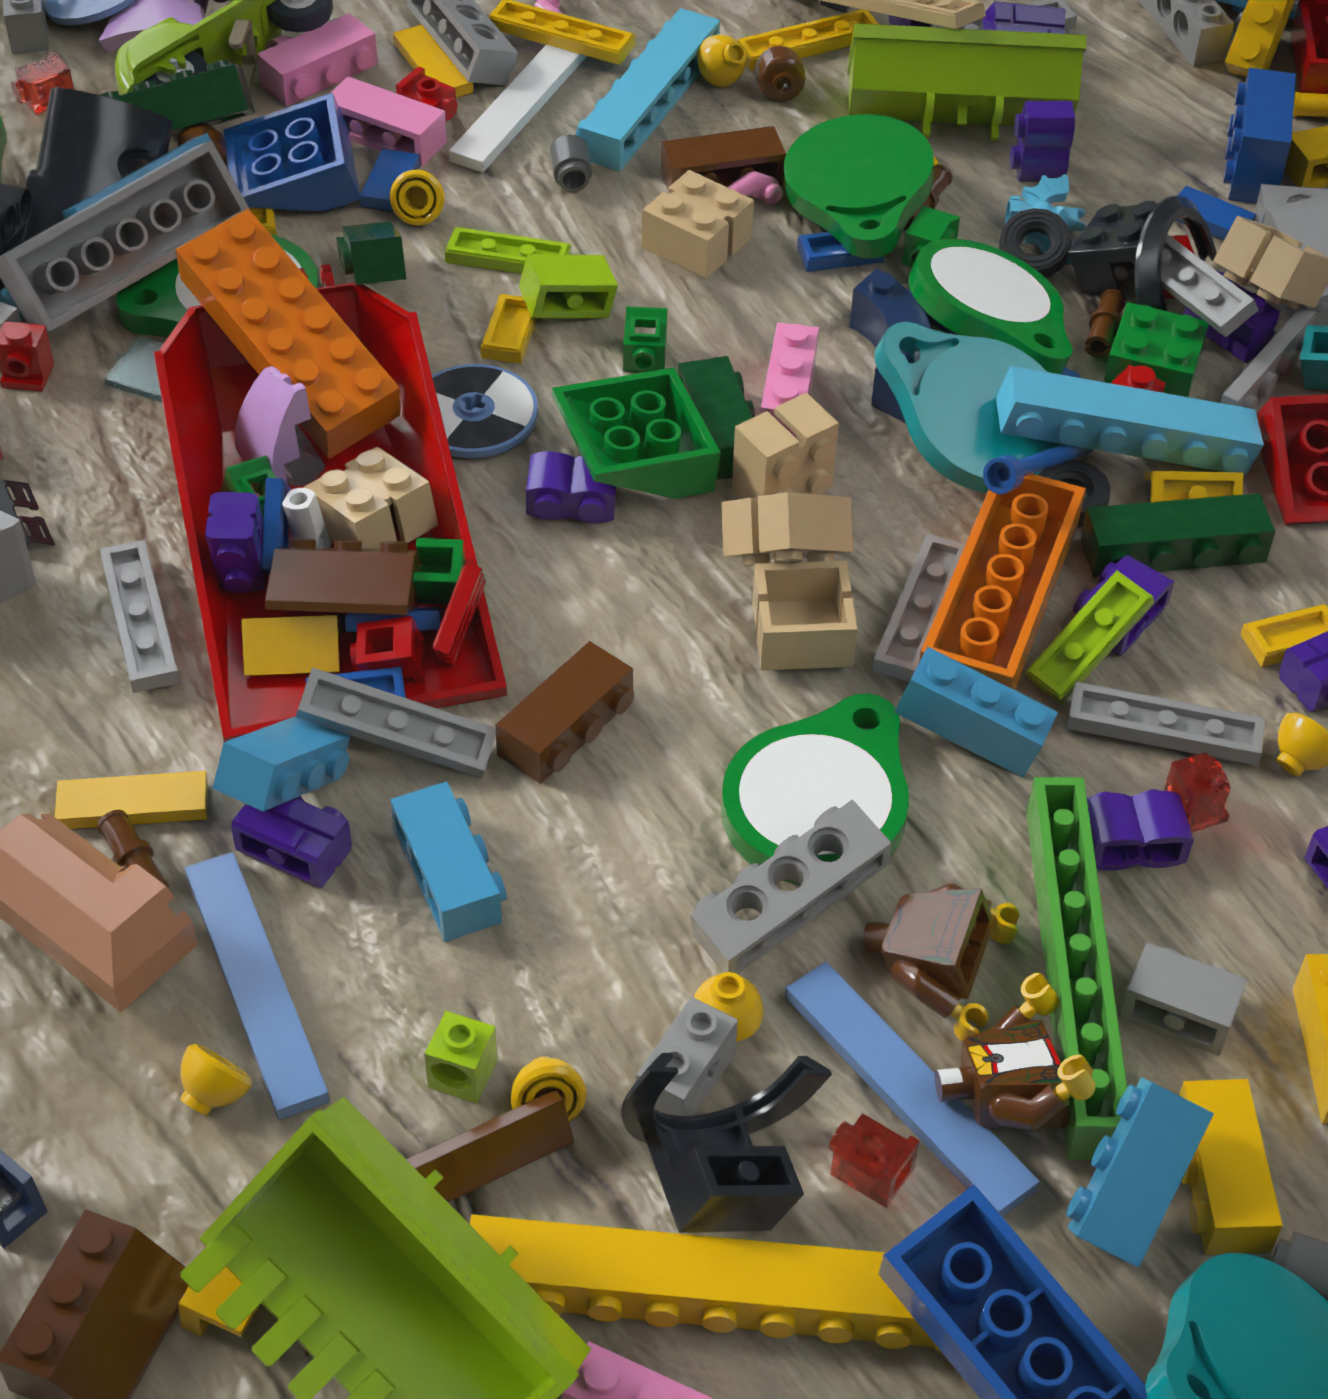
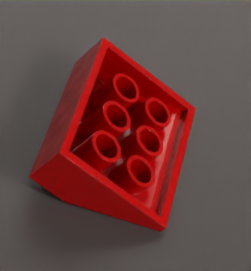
(1297, 455)

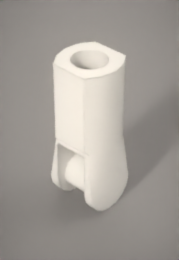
(305, 516)

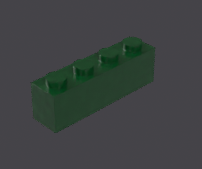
(195, 99)
(372, 253)
(1179, 533)

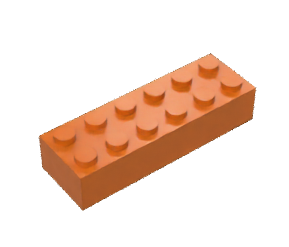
(288, 325)
(1007, 577)

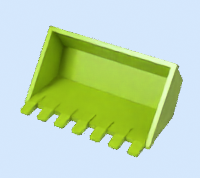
(960, 73)
(379, 1277)

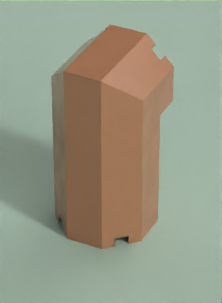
(87, 911)

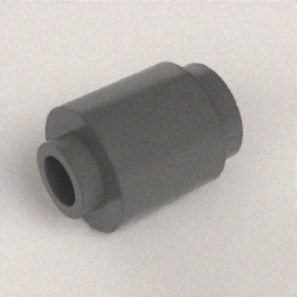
(571, 162)
(1306, 1259)

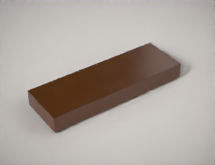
(497, 1146)

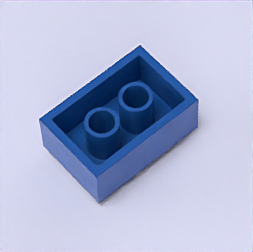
(1259, 133)

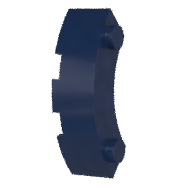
(875, 307)

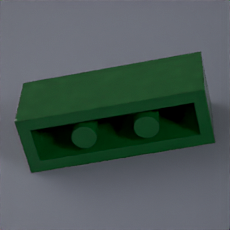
(720, 402)

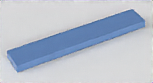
(257, 986)
(909, 1088)

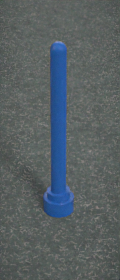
(1007, 472)

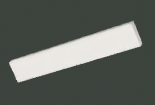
(514, 108)

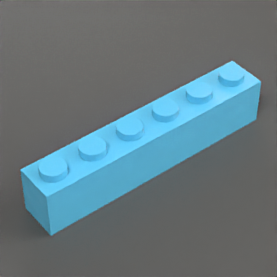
(646, 90)
(1128, 421)

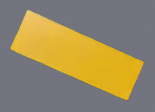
(423, 51)
(142, 797)

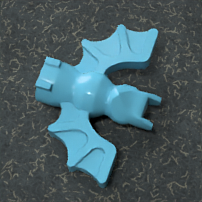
(1040, 197)

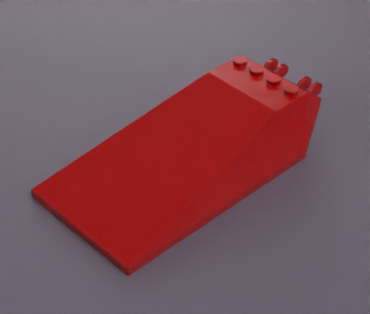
(202, 392)

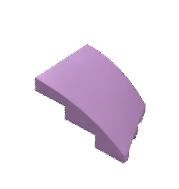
(145, 14)
(269, 420)

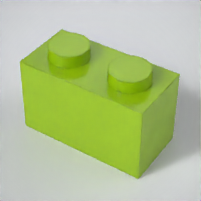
(568, 286)

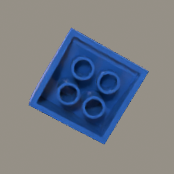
(294, 158)

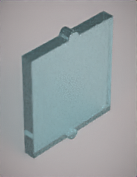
(137, 370)

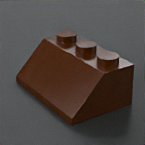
(343, 577)
(94, 1315)

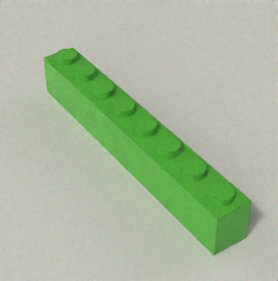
(1076, 954)

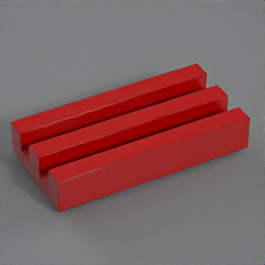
(459, 614)

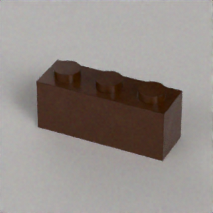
(724, 156)
(565, 712)

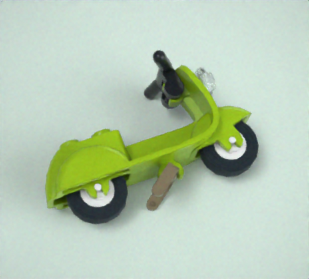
(230, 34)

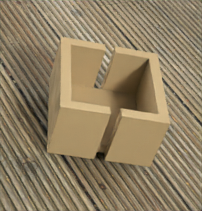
(697, 224)
(1273, 264)
(774, 461)
(359, 498)
(787, 528)
(804, 615)

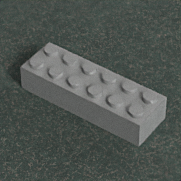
(120, 237)

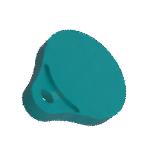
(952, 398)
(1243, 1334)

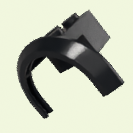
(1135, 234)
(708, 1160)

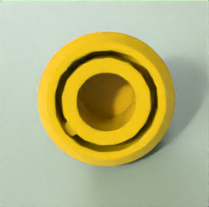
(721, 60)
(417, 197)
(1302, 744)
(736, 998)
(545, 1076)
(211, 1080)

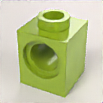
(461, 1057)

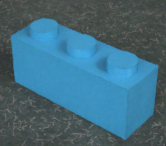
(976, 712)
(281, 762)
(448, 861)
(1137, 1170)

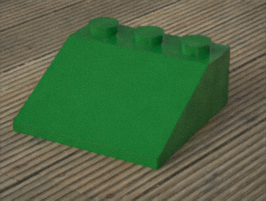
(641, 433)

